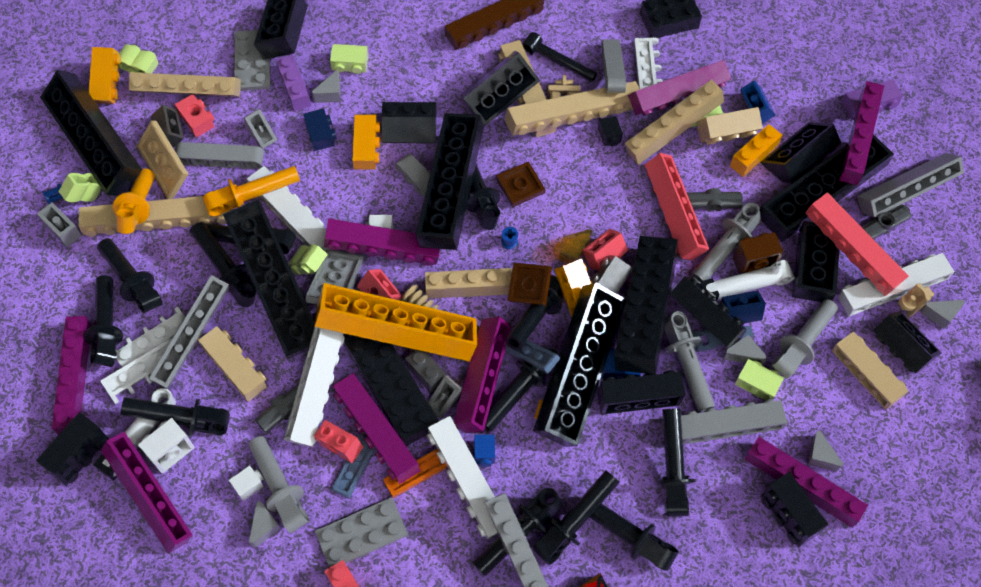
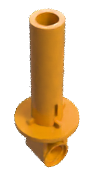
(234, 196)
(131, 206)

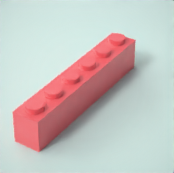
(676, 206)
(856, 244)

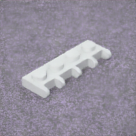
(645, 61)
(150, 338)
(134, 372)

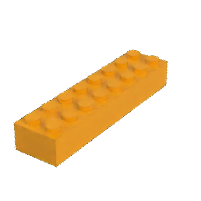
(396, 322)

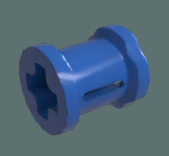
(48, 194)
(509, 232)

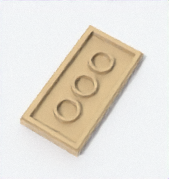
(162, 159)

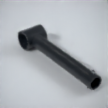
(533, 44)

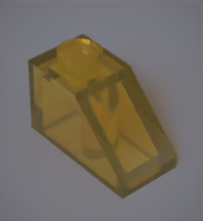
(572, 246)

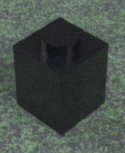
(610, 131)

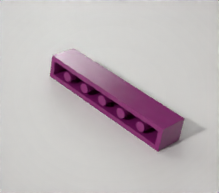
(677, 88)
(861, 133)
(378, 242)
(71, 372)
(482, 375)
(376, 428)
(818, 488)
(146, 492)

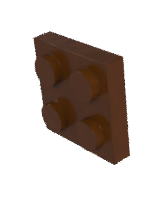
(520, 184)
(529, 283)

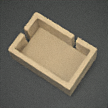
(729, 126)

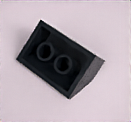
(409, 122)
(906, 342)

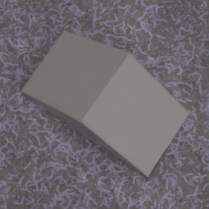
(328, 90)
(259, 128)
(942, 311)
(745, 350)
(445, 396)
(823, 454)
(263, 525)

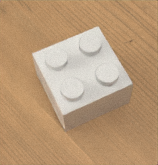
(166, 445)

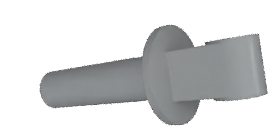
(736, 230)
(683, 343)
(798, 348)
(284, 498)

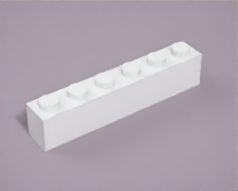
(293, 213)
(866, 296)
(313, 387)
(464, 471)

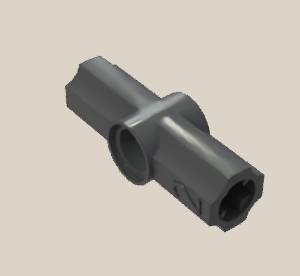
(715, 200)
(891, 219)
(278, 411)

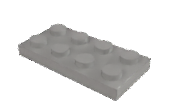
(249, 64)
(336, 269)
(361, 533)

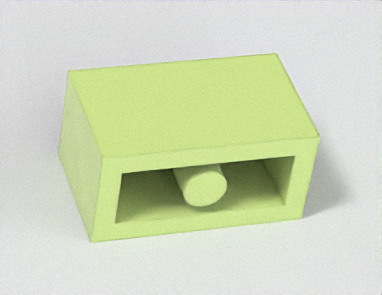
(349, 58)
(759, 380)

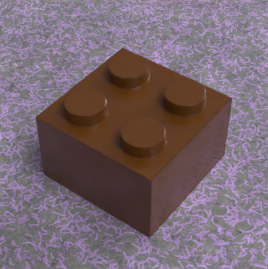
(757, 252)

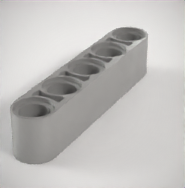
(613, 66)
(220, 155)
(414, 173)

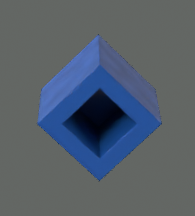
(484, 450)

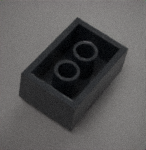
(669, 16)
(72, 449)
(793, 510)

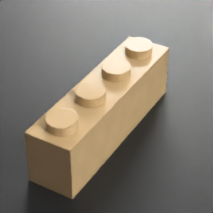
(232, 363)
(870, 370)

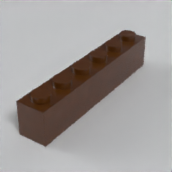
(490, 20)

